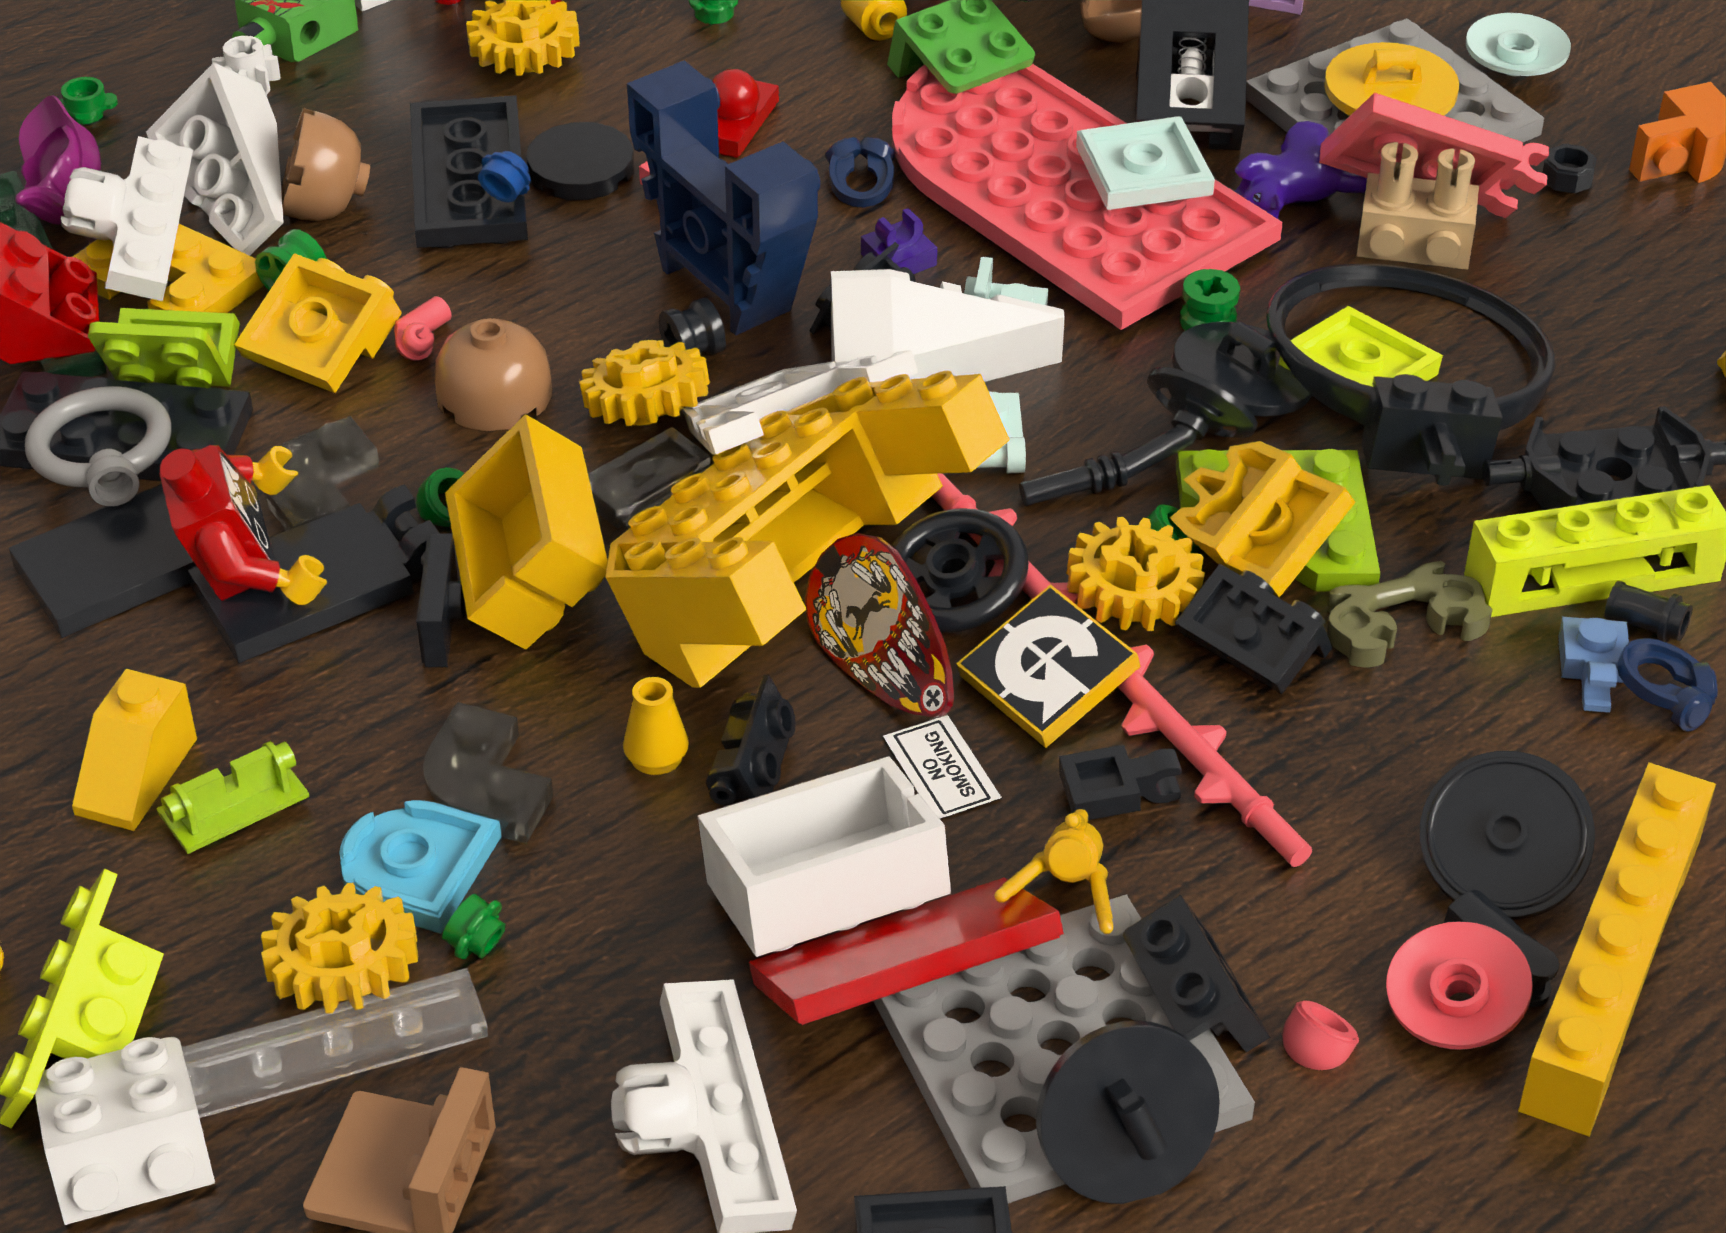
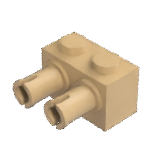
(1419, 217)

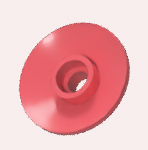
(1453, 961)

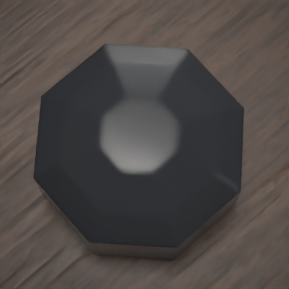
(1569, 168)

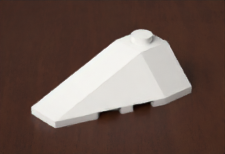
(233, 155)
(942, 326)

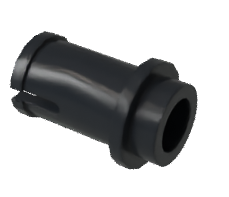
(1649, 611)

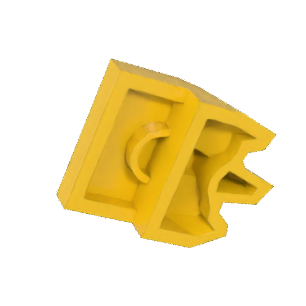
(1262, 513)

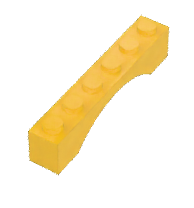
(1615, 950)

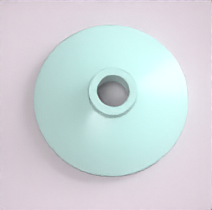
(1518, 44)

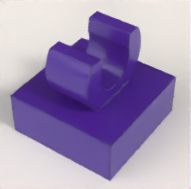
(914, 248)

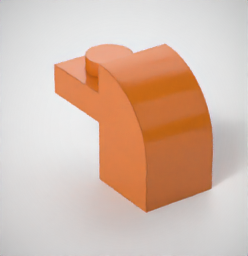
(1685, 137)

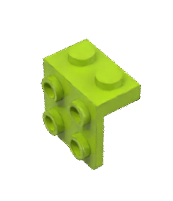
(168, 346)

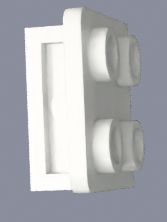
(121, 1129)

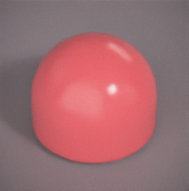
(1318, 1036)

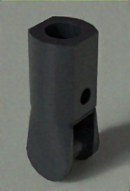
(1543, 963)

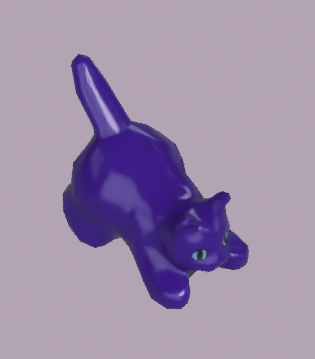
(1294, 173)

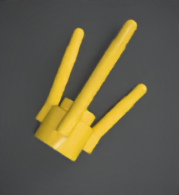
(1070, 856)

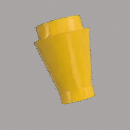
(654, 731)

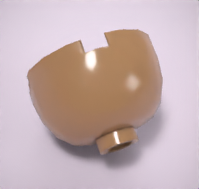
(322, 168)
(492, 375)

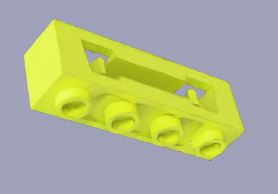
(1596, 546)

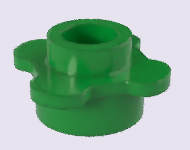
(86, 99)

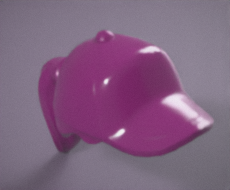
(51, 150)

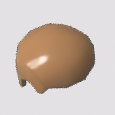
(1112, 19)

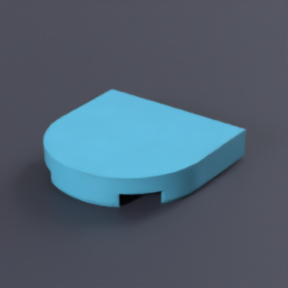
(421, 855)

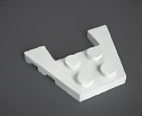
(735, 414)

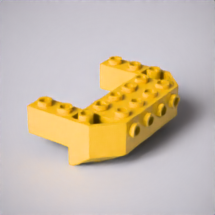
(728, 545)

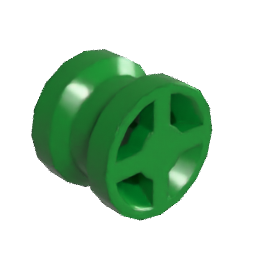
(274, 259)
(1209, 298)

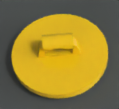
(1392, 71)

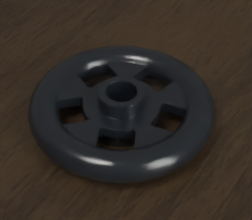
(953, 554)

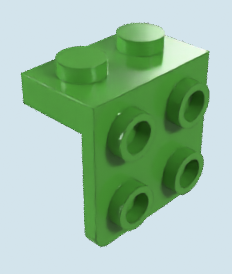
(959, 43)

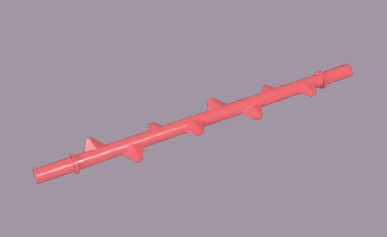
(1154, 713)

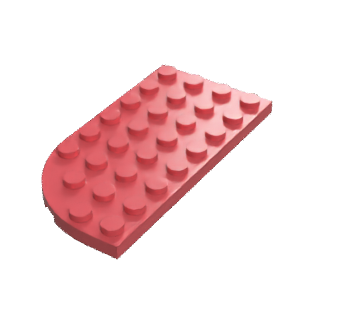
(1013, 173)

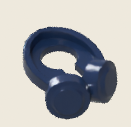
(880, 163)
(1689, 705)

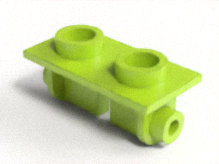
(221, 805)

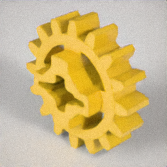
(523, 35)
(644, 382)
(1134, 573)
(339, 947)

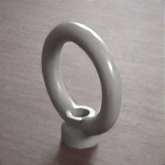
(104, 488)

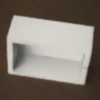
(824, 855)

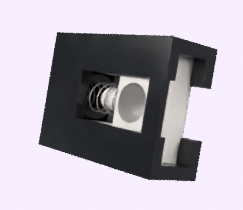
(1197, 54)

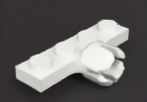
(134, 213)
(709, 1107)

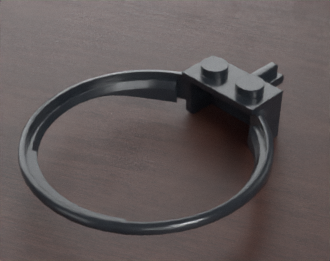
(1410, 420)

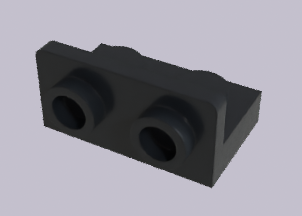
(1253, 627)
(1192, 976)

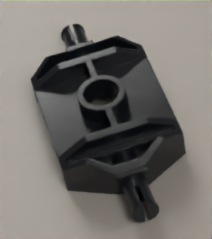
(1578, 464)

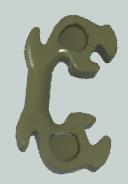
(1367, 634)

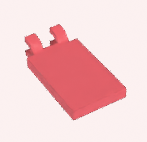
(1384, 120)

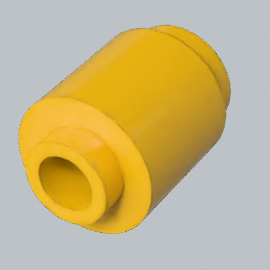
(875, 17)

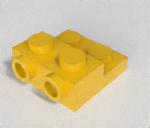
(319, 322)

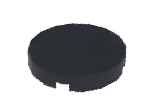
(580, 160)

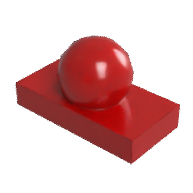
(742, 109)

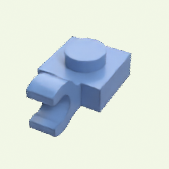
(1591, 653)

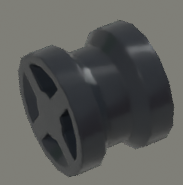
(695, 327)

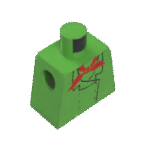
(296, 26)

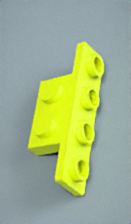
(92, 997)

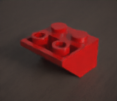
(43, 300)

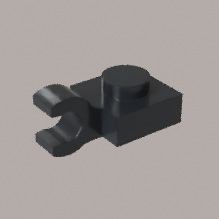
(1112, 784)

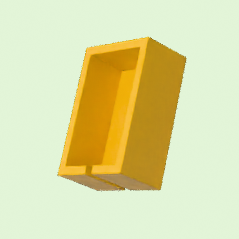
(526, 533)

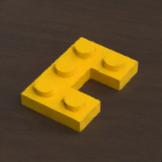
(202, 273)

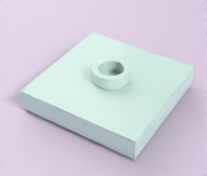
(1144, 163)

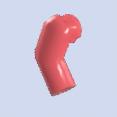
(414, 330)

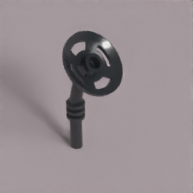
(1196, 408)

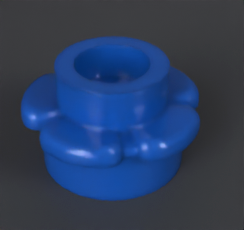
(504, 176)

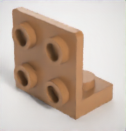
(405, 1161)

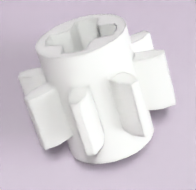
(250, 59)

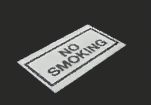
(942, 767)

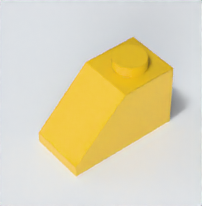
(133, 748)

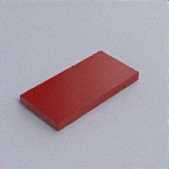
(903, 951)

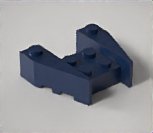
(729, 224)

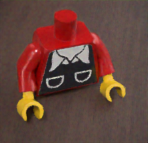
(223, 523)

